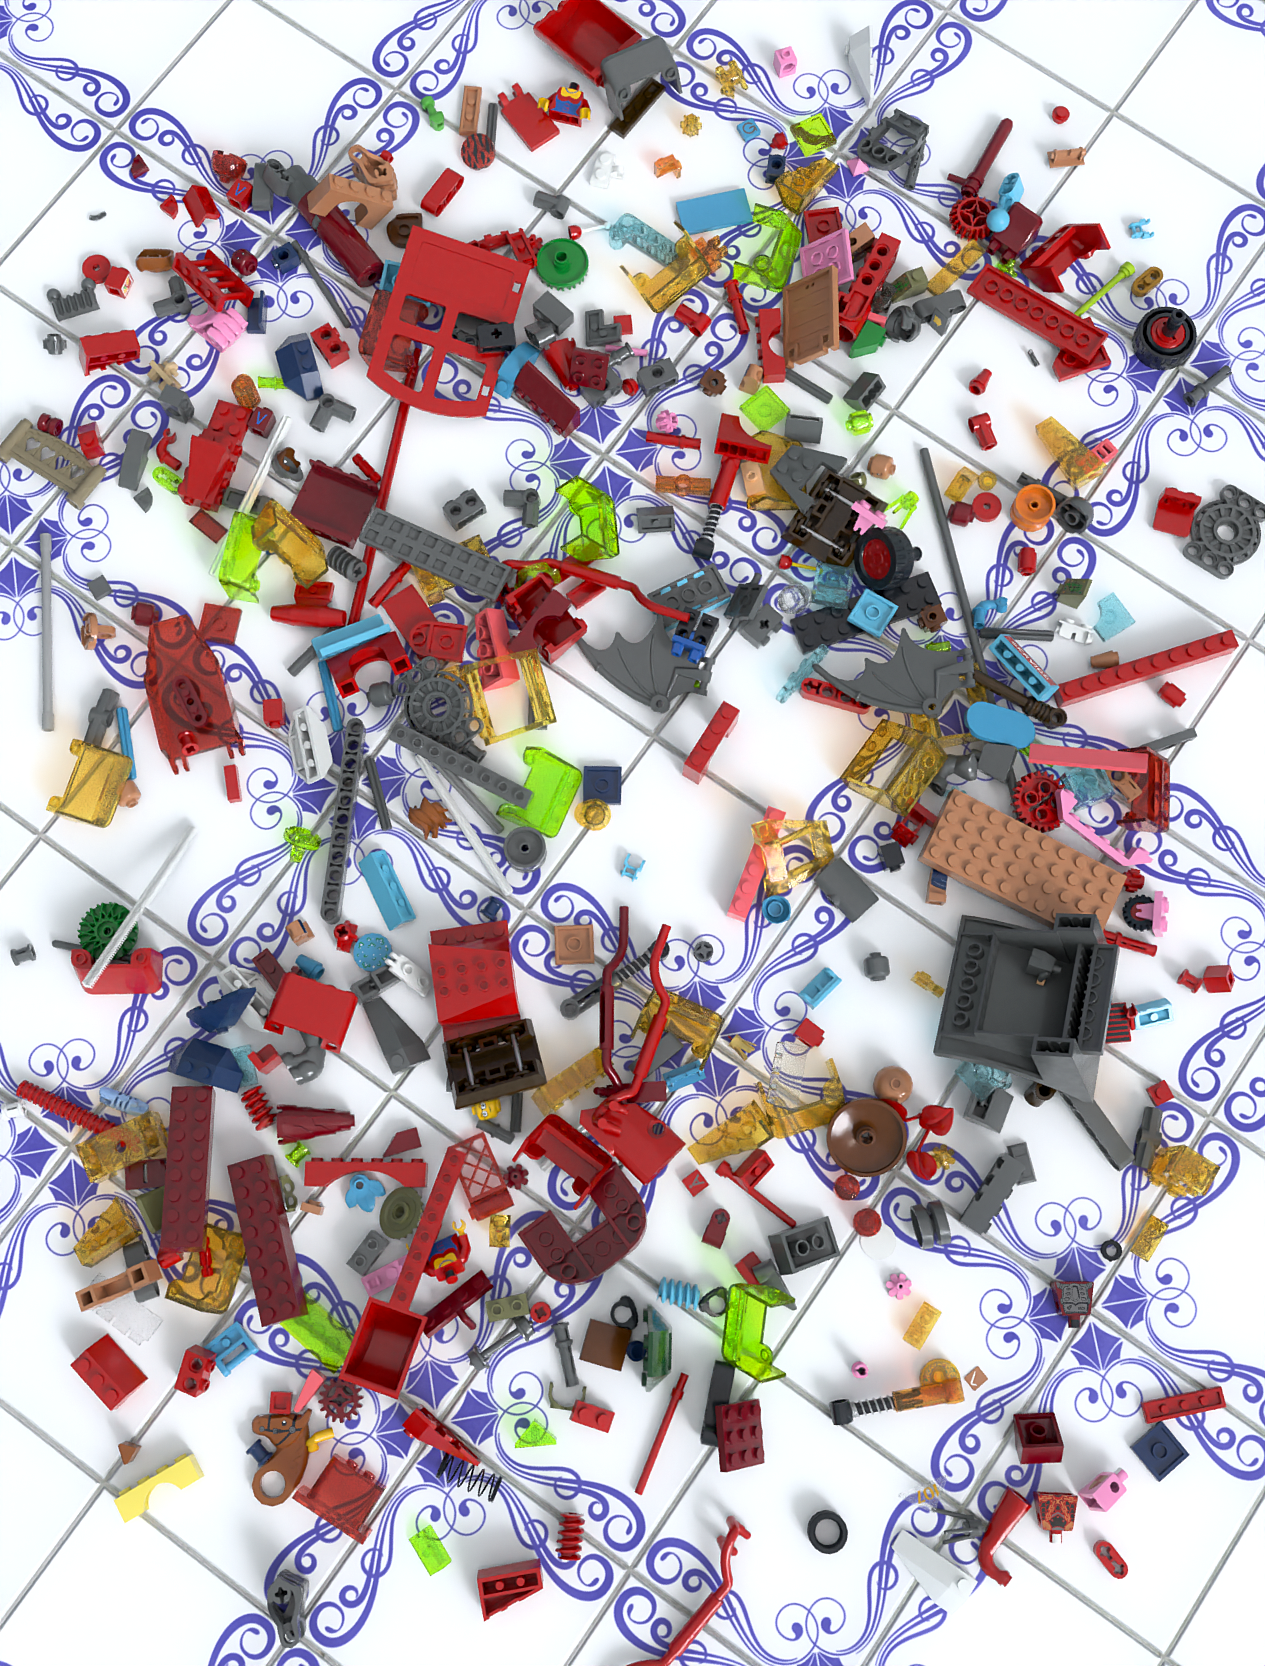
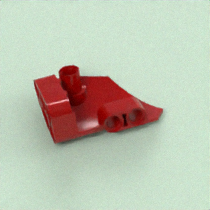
(637, 1144)

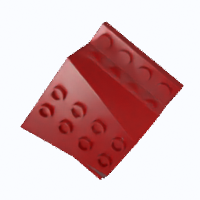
(473, 978)

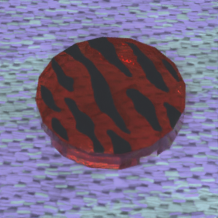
(478, 151)

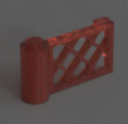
(496, 1198)

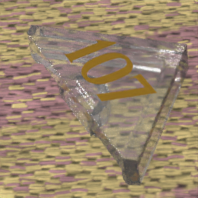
(926, 1495)

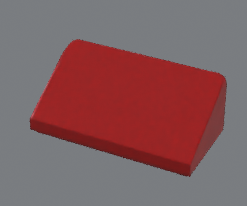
(753, 1169)

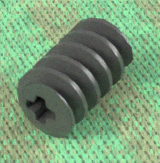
(346, 564)

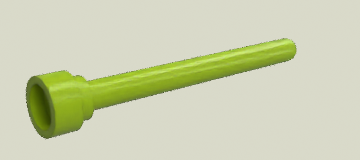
(1124, 271)

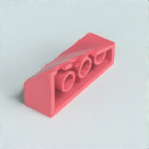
(493, 640)

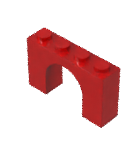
(347, 664)
(718, 728)

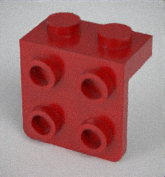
(1175, 511)

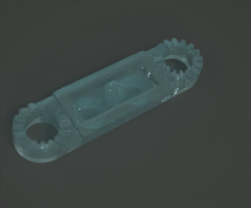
(803, 672)

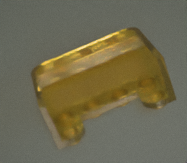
(291, 541)

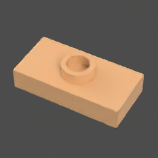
(753, 478)

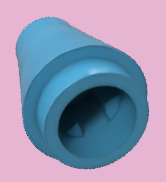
(310, 967)

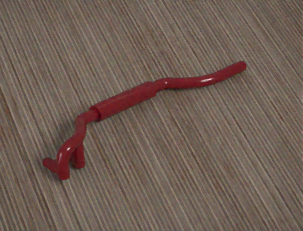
(606, 1010)

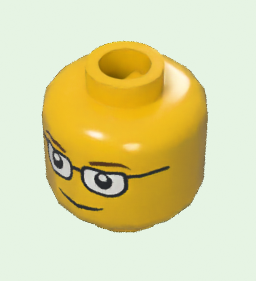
(487, 1110)

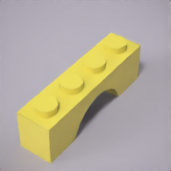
(136, 1501)

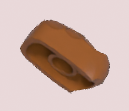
(155, 260)

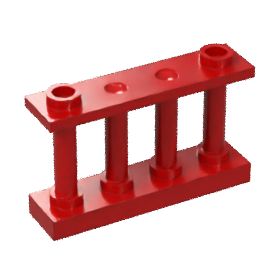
(205, 288)

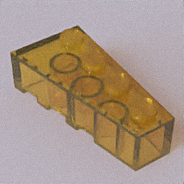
(1071, 455)
(569, 1082)

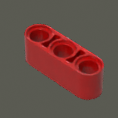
(442, 192)

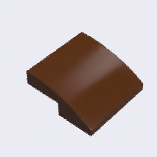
(605, 1344)

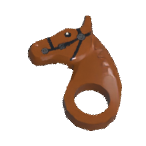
(290, 1459)

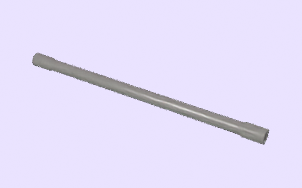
(47, 715)

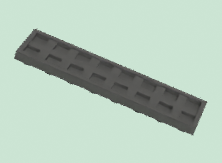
(435, 554)

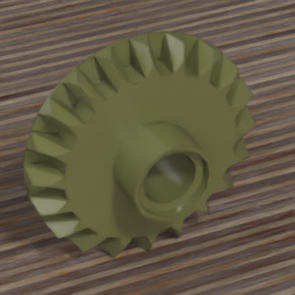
(400, 1212)

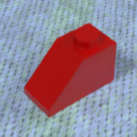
(90, 441)

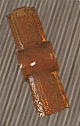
(695, 486)

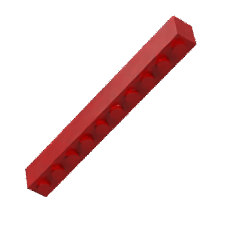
(1145, 668)

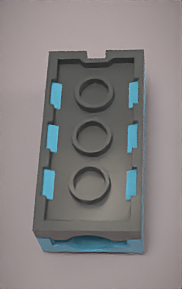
(700, 590)

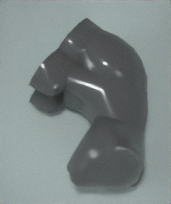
(961, 765)
(307, 1064)

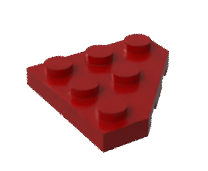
(1068, 366)

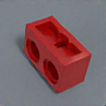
(328, 346)
(192, 1369)

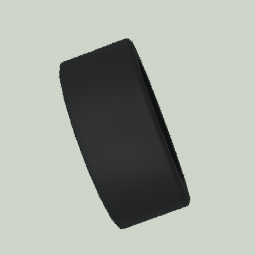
(839, 1544)

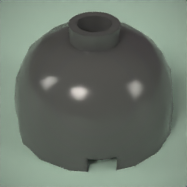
(1075, 514)

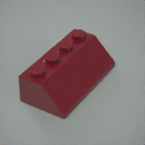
(547, 400)

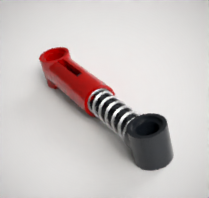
(718, 502)

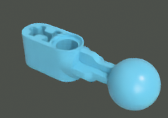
(1009, 192)

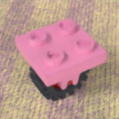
(1144, 913)

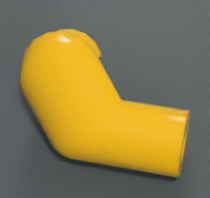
(317, 1437)

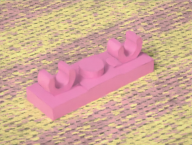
(383, 1277)

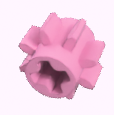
(667, 421)

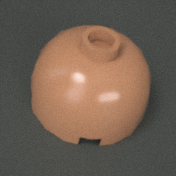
(893, 1084)

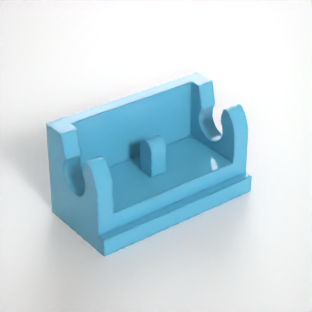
(819, 988)

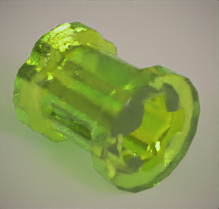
(297, 1154)

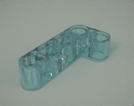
(663, 252)

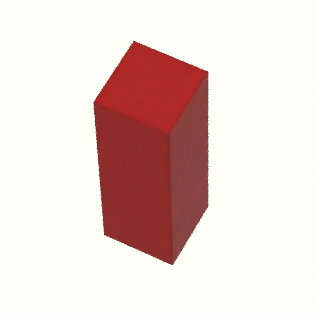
(232, 783)

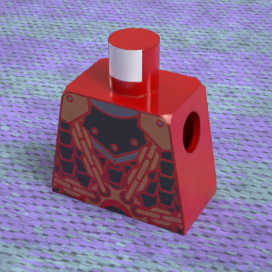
(1055, 1512)

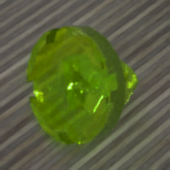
(301, 841)

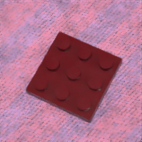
(739, 1435)

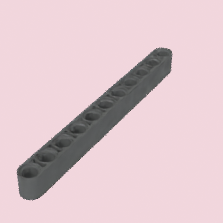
(347, 828)

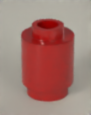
(1027, 561)
(1172, 695)

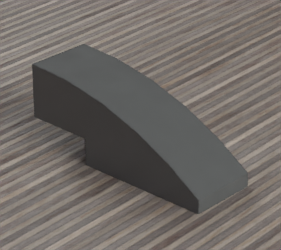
(134, 459)
(374, 984)

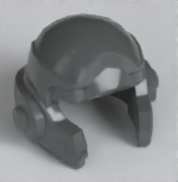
(903, 325)

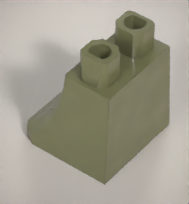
(151, 1208)

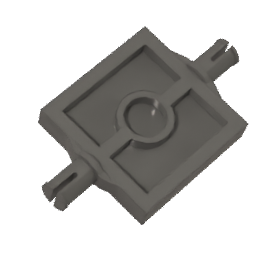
(745, 601)

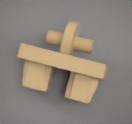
(158, 371)

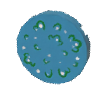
(372, 951)

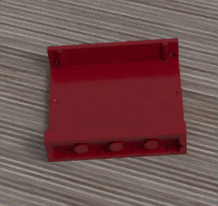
(334, 503)

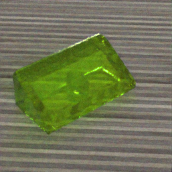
(430, 1550)

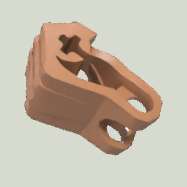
(373, 170)

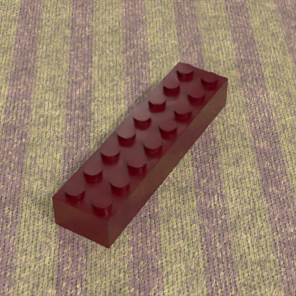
(188, 1169)
(267, 1240)

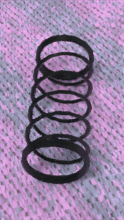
(443, 1466)

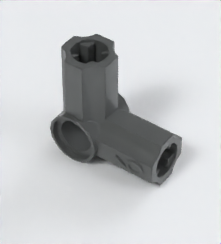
(177, 303)
(338, 409)
(519, 498)

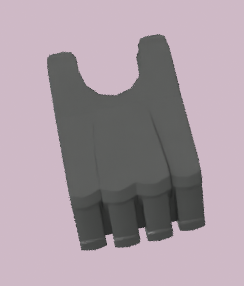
(287, 1587)

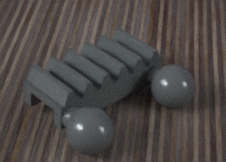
(76, 304)

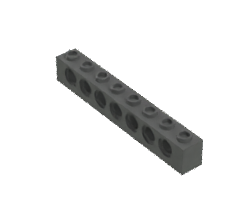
(461, 766)

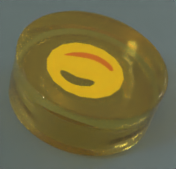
(987, 480)

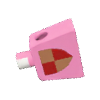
(1104, 1490)

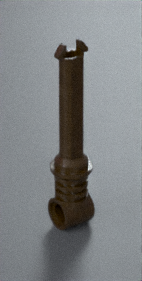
(1029, 705)

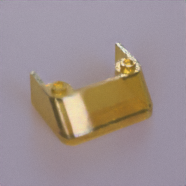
(675, 278)
(687, 1021)
(810, 1116)

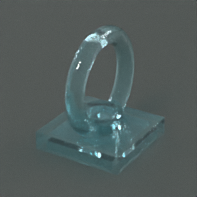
(983, 1079)

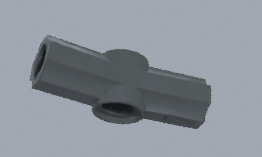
(101, 717)
(1148, 1137)

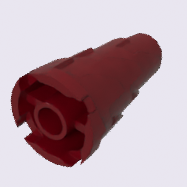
(307, 1122)

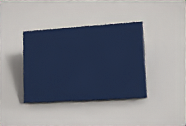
(257, 315)

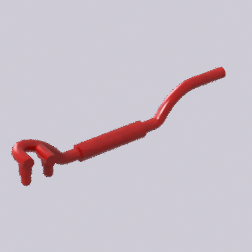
(602, 578)
(649, 1045)
(710, 1604)

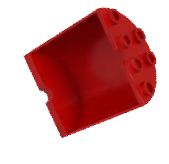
(585, 35)

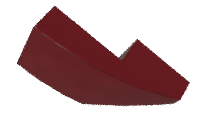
(403, 1142)

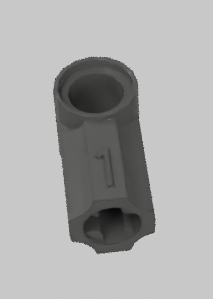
(556, 205)

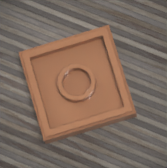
(574, 944)

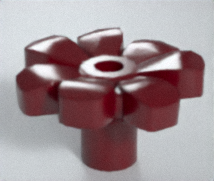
(519, 1180)

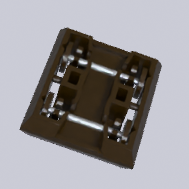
(831, 520)
(496, 1068)

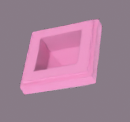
(857, 166)

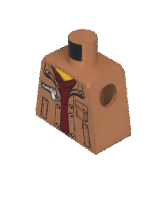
(861, 242)

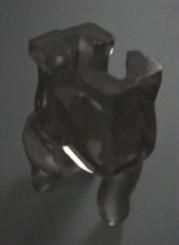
(883, 298)

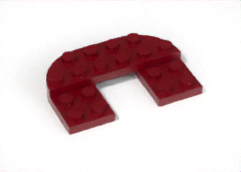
(602, 1246)

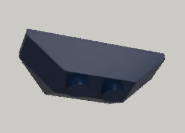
(299, 367)
(207, 1064)

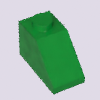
(868, 340)

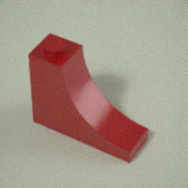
(736, 443)

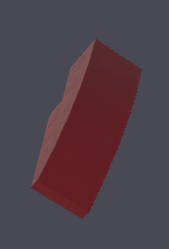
(649, 1092)

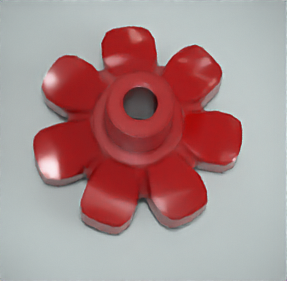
(535, 243)

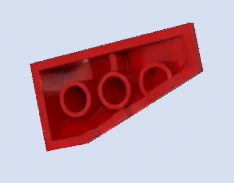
(430, 1430)

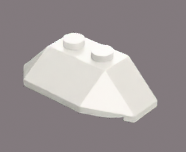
(309, 745)
(240, 978)

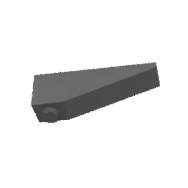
(398, 1042)

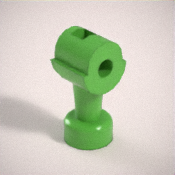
(435, 118)

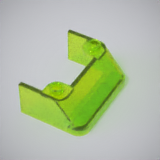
(774, 271)
(597, 521)
(240, 561)
(745, 1329)

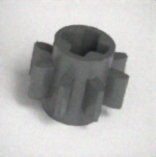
(54, 344)

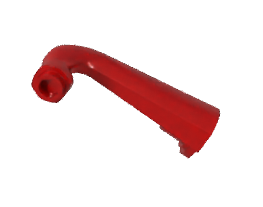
(1005, 1517)

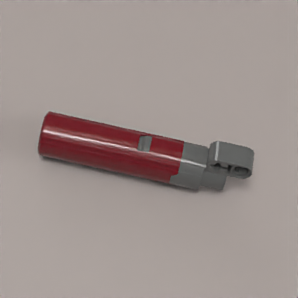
(333, 229)

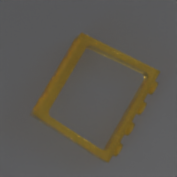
(536, 689)

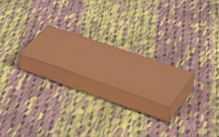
(470, 110)

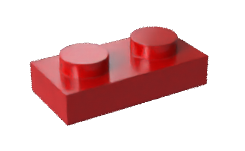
(592, 1416)

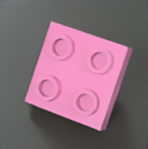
(867, 516)

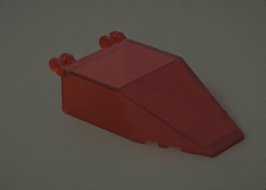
(176, 650)

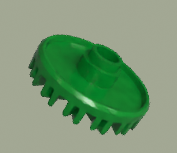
(562, 263)
(98, 924)

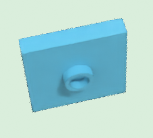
(872, 613)

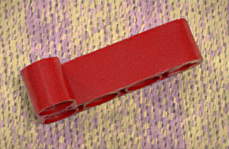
(833, 700)

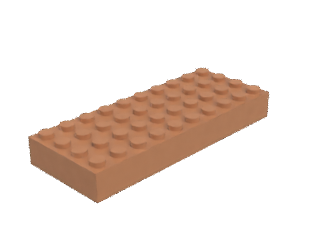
(1017, 863)

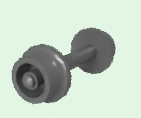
(478, 1357)

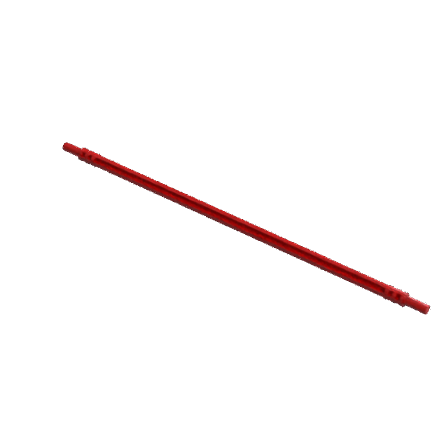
(384, 490)

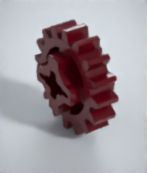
(340, 1409)

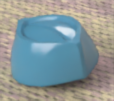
(776, 909)

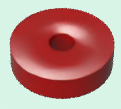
(94, 262)
(991, 501)

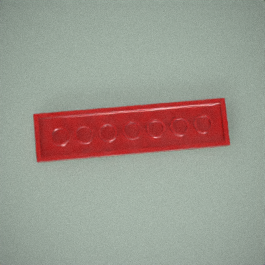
(1037, 313)

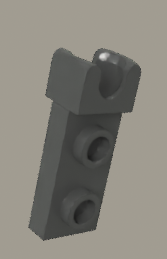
(234, 497)

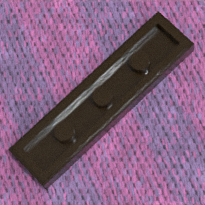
(638, 108)

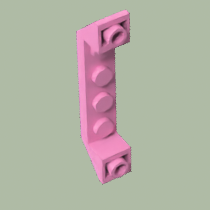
(1065, 803)

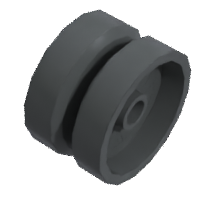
(525, 838)
(930, 1224)

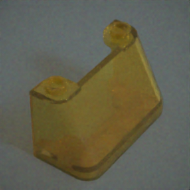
(214, 1292)

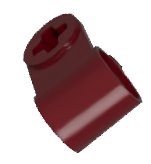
(716, 1232)

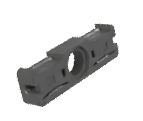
(1172, 740)

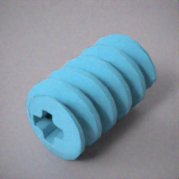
(678, 1293)

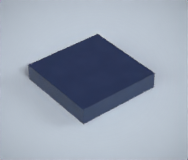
(602, 783)
(1159, 1451)

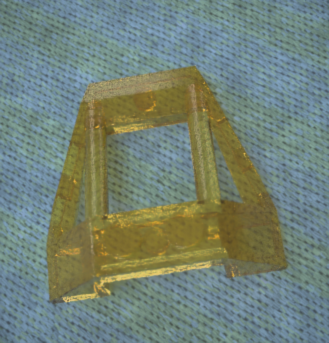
(773, 856)

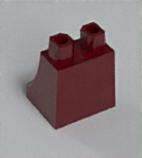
(1019, 234)

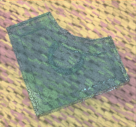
(1113, 618)

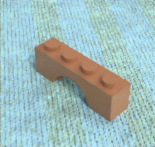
(118, 1286)

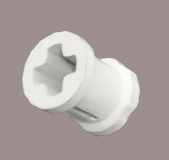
(14, 1109)

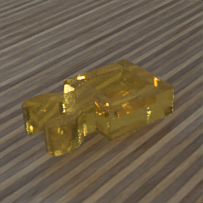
(924, 981)

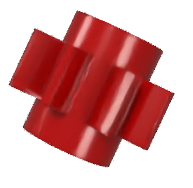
(506, 589)
(1134, 880)

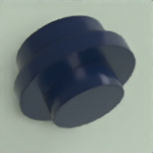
(636, 1351)

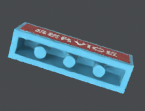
(1023, 667)

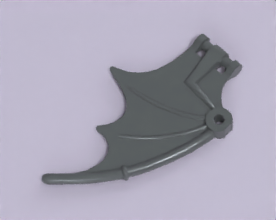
(648, 668)
(910, 680)

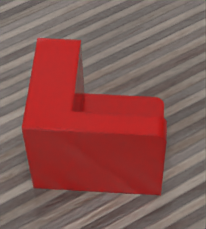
(1218, 979)

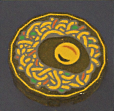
(936, 1371)

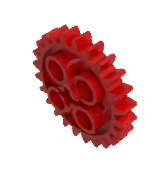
(1030, 787)

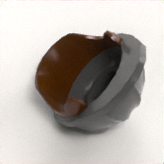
(286, 465)

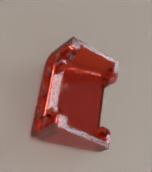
(399, 357)

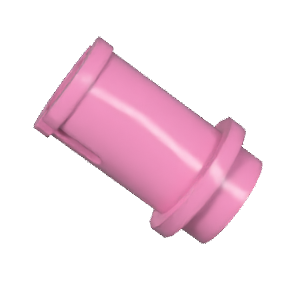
(857, 1365)

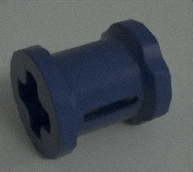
(492, 908)
(259, 1453)

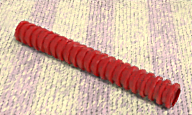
(64, 1108)

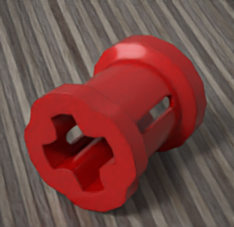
(189, 746)
(1197, 982)

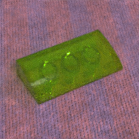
(321, 1334)

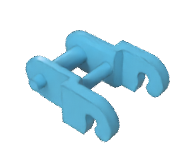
(1143, 234)
(635, 869)

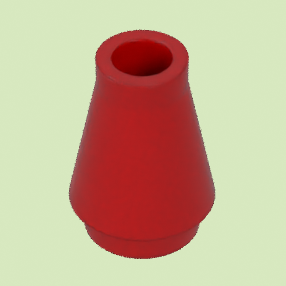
(979, 383)

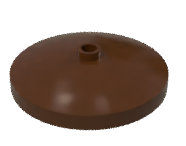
(869, 1154)

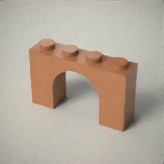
(333, 190)

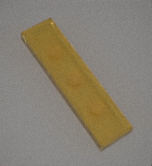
(955, 268)

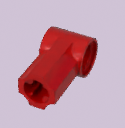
(695, 322)
(981, 427)

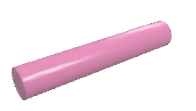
(638, 352)

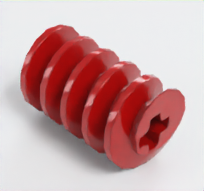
(258, 1108)
(570, 1536)

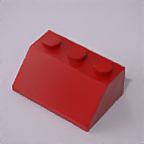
(109, 1372)

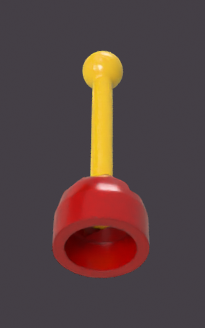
(786, 562)

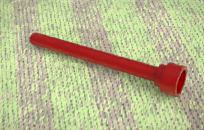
(726, 1171)

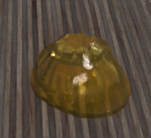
(593, 814)

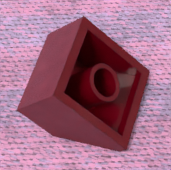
(1038, 1438)

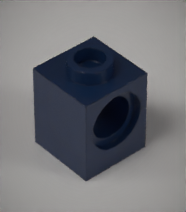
(775, 161)
(285, 251)

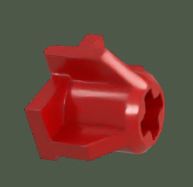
(345, 936)
(168, 1259)

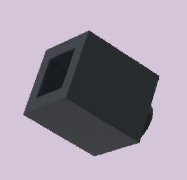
(891, 857)

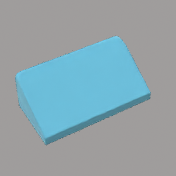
(1153, 1013)

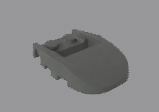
(883, 157)

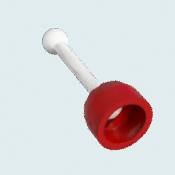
(575, 231)

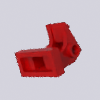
(918, 816)

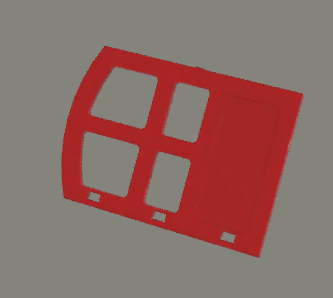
(463, 282)

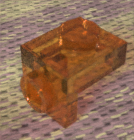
(666, 165)

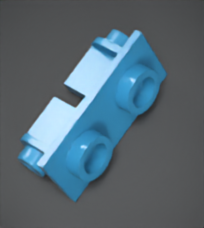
(684, 1076)

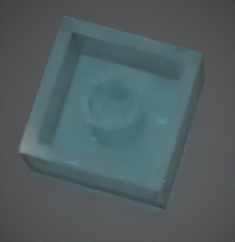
(832, 585)
(1088, 786)

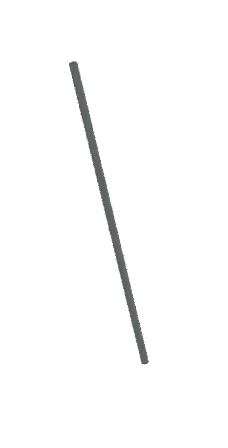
(959, 583)

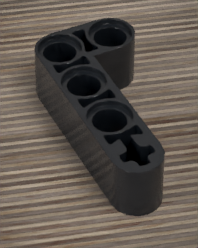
(718, 1394)

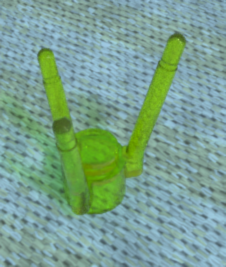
(906, 502)

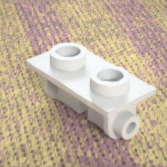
(1082, 633)

